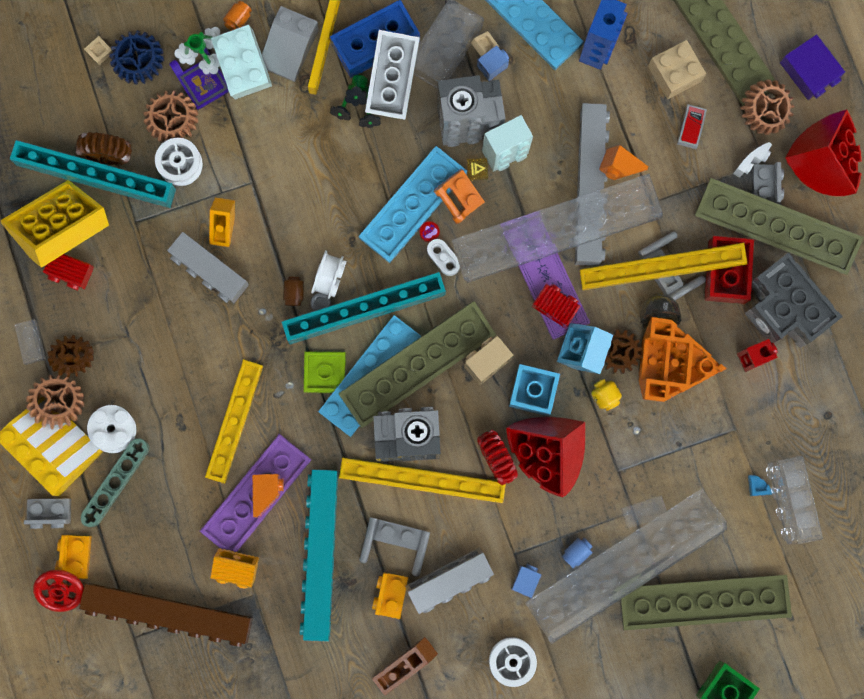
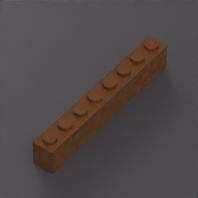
(166, 613)

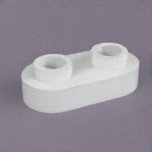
(443, 258)

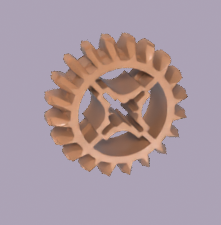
(155, 113)
(777, 117)
(46, 414)

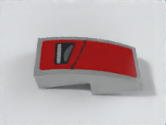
(692, 126)

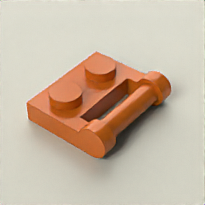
(463, 191)

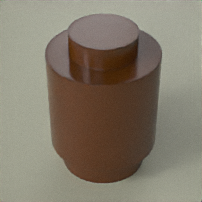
(293, 291)

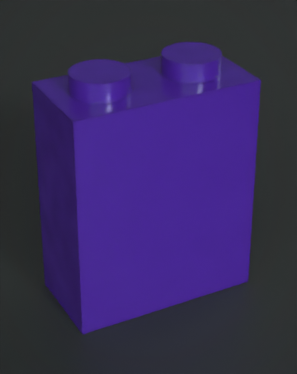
(812, 68)

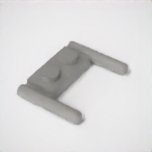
(672, 285)
(396, 535)

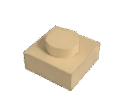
(484, 43)
(98, 50)

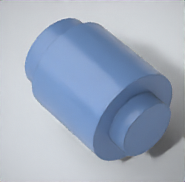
(577, 552)

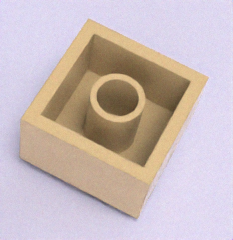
(677, 69)
(488, 360)

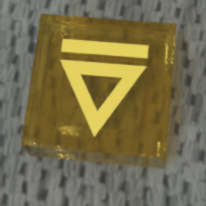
(477, 169)

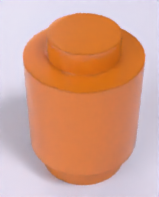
(237, 16)

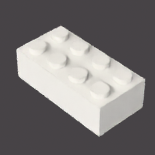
(392, 74)

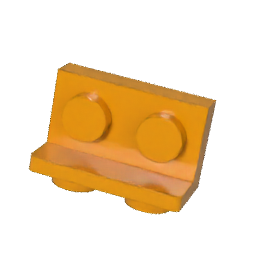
(74, 555)
(391, 595)

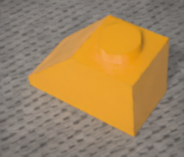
(221, 222)

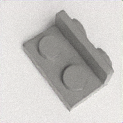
(767, 182)
(48, 511)

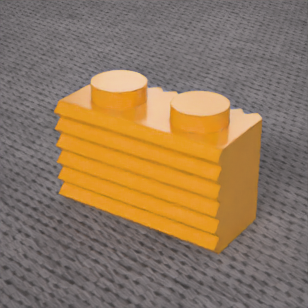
(234, 568)

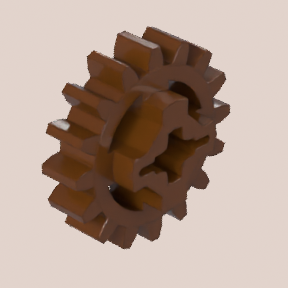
(67, 356)
(624, 358)

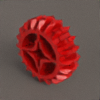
(497, 457)

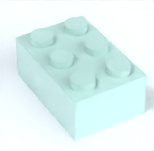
(241, 62)
(507, 143)

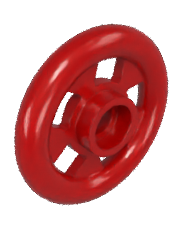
(58, 590)

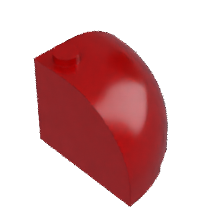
(828, 156)
(549, 451)

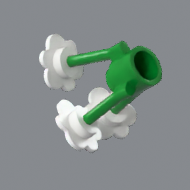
(196, 44)

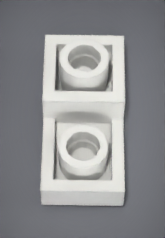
(755, 157)

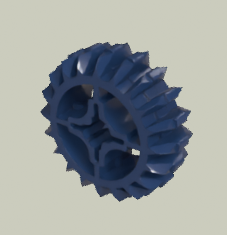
(120, 59)

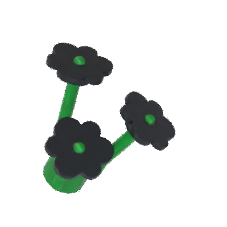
(356, 94)

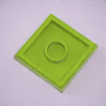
(323, 371)

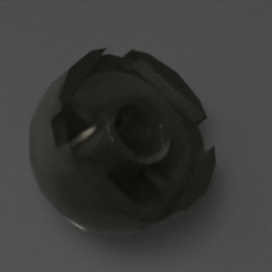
(660, 307)

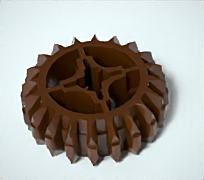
(103, 148)

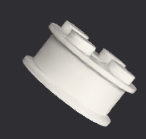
(187, 169)
(327, 273)
(103, 420)
(515, 674)

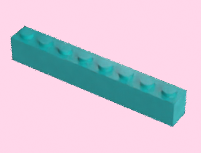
(93, 174)
(364, 308)
(320, 555)

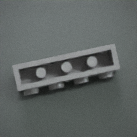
(208, 268)
(449, 580)

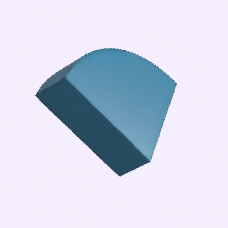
(758, 486)

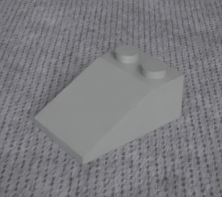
(289, 43)

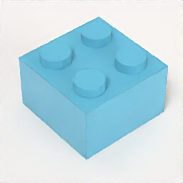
(585, 348)
(534, 390)

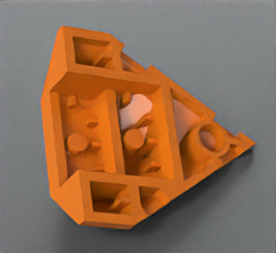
(672, 361)

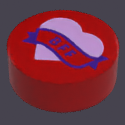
(429, 231)

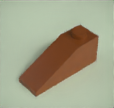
(405, 666)

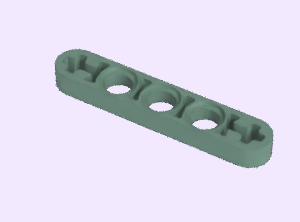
(105, 487)

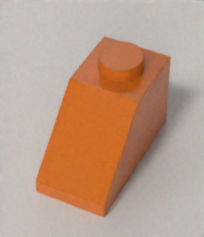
(621, 163)
(265, 492)

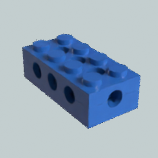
(603, 33)
(360, 35)

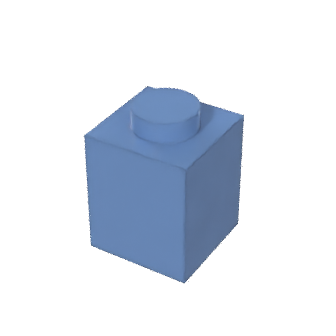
(493, 63)
(526, 580)

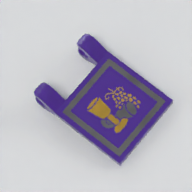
(199, 86)

